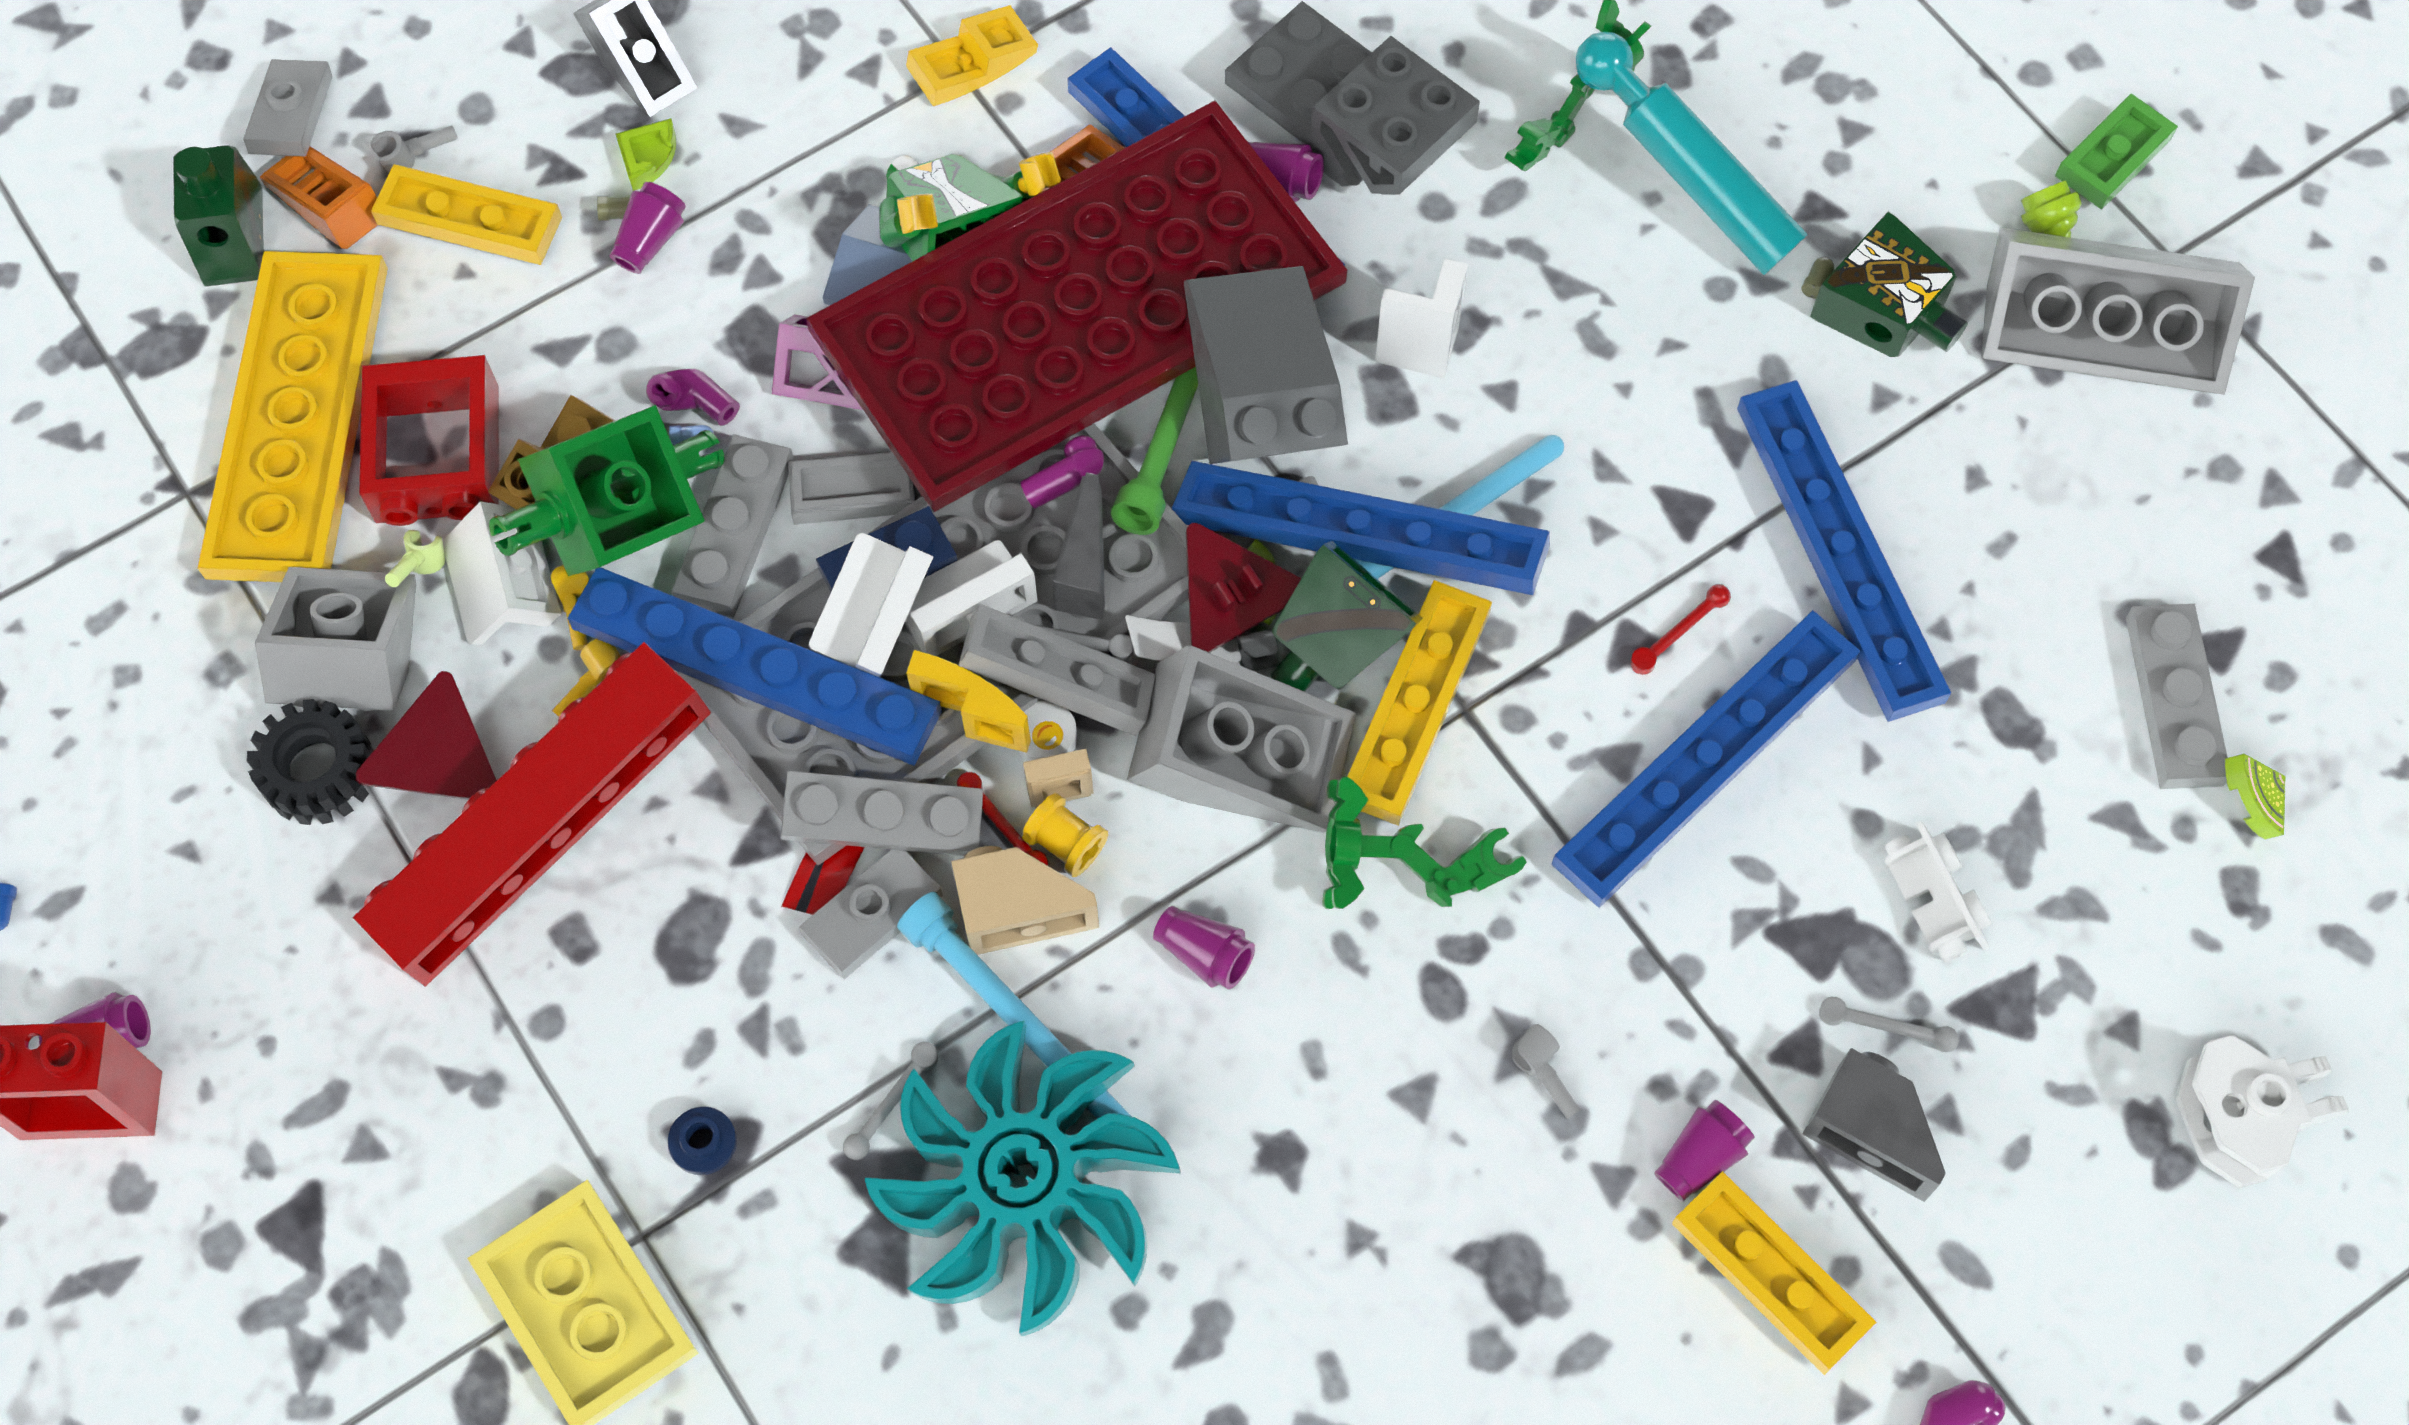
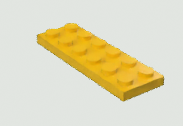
(293, 416)

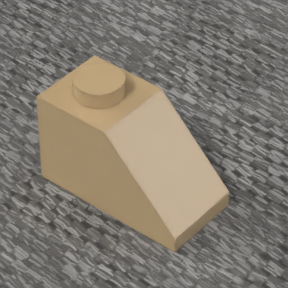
(1018, 900)

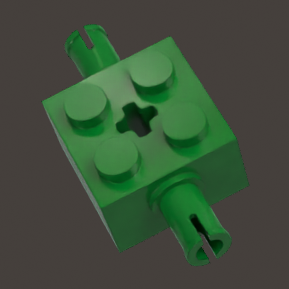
(576, 499)

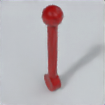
(1644, 659)
(973, 780)

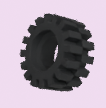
(293, 735)

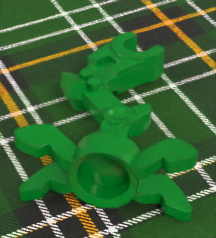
(1544, 133)
(1345, 845)

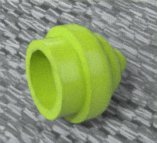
(2052, 210)

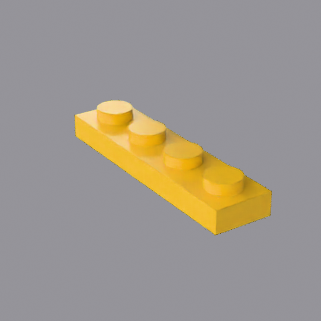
(1418, 699)

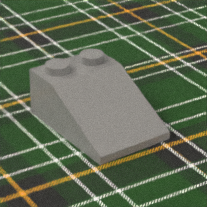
(1240, 741)

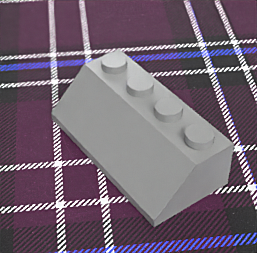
(2114, 310)

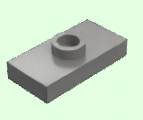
(288, 107)
(867, 911)

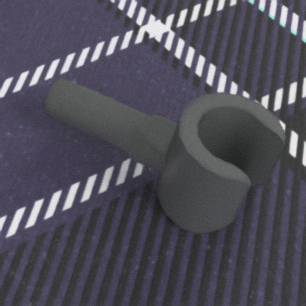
(1258, 649)

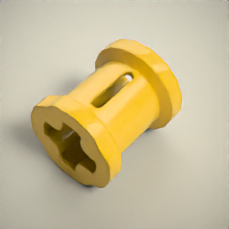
(1065, 834)

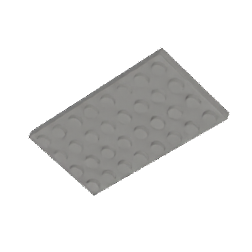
(1141, 579)

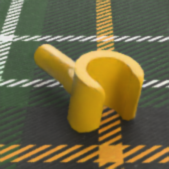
(568, 589)
(598, 658)

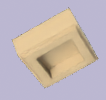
(1061, 774)

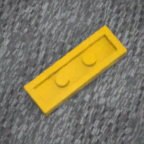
(467, 214)
(1773, 1273)

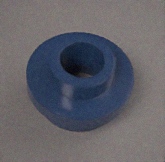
(713, 1156)

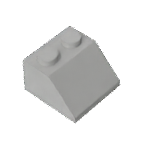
(337, 639)

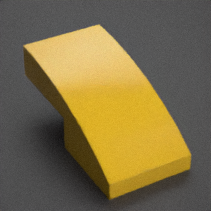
(981, 53)
(984, 709)

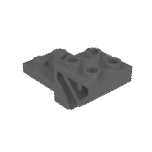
(1364, 111)

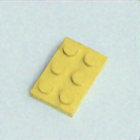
(582, 1306)

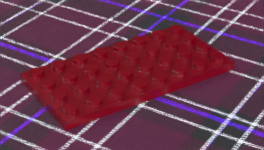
(1062, 303)

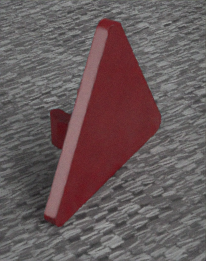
(1230, 588)
(431, 748)

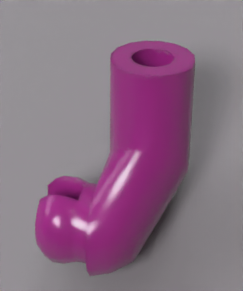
(691, 390)
(1066, 474)
(1965, 1404)

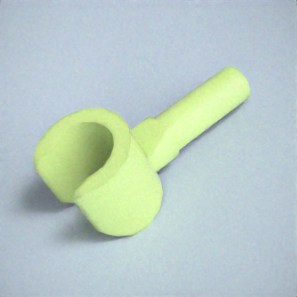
(418, 558)

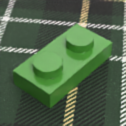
(2116, 151)

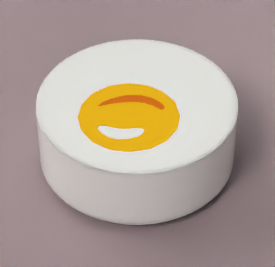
(1051, 731)

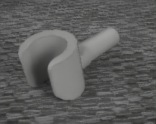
(396, 151)
(1531, 1056)

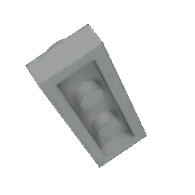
(734, 525)
(1057, 669)
(2177, 696)
(881, 813)

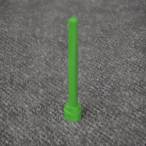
(1141, 501)

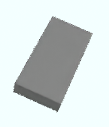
(848, 487)

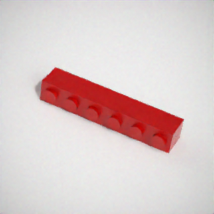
(531, 814)

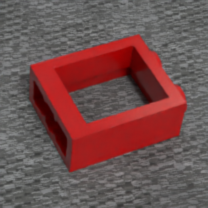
(421, 389)
(75, 1083)

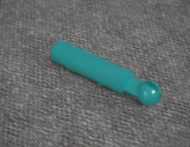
(1691, 154)

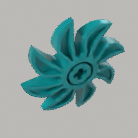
(1042, 1205)

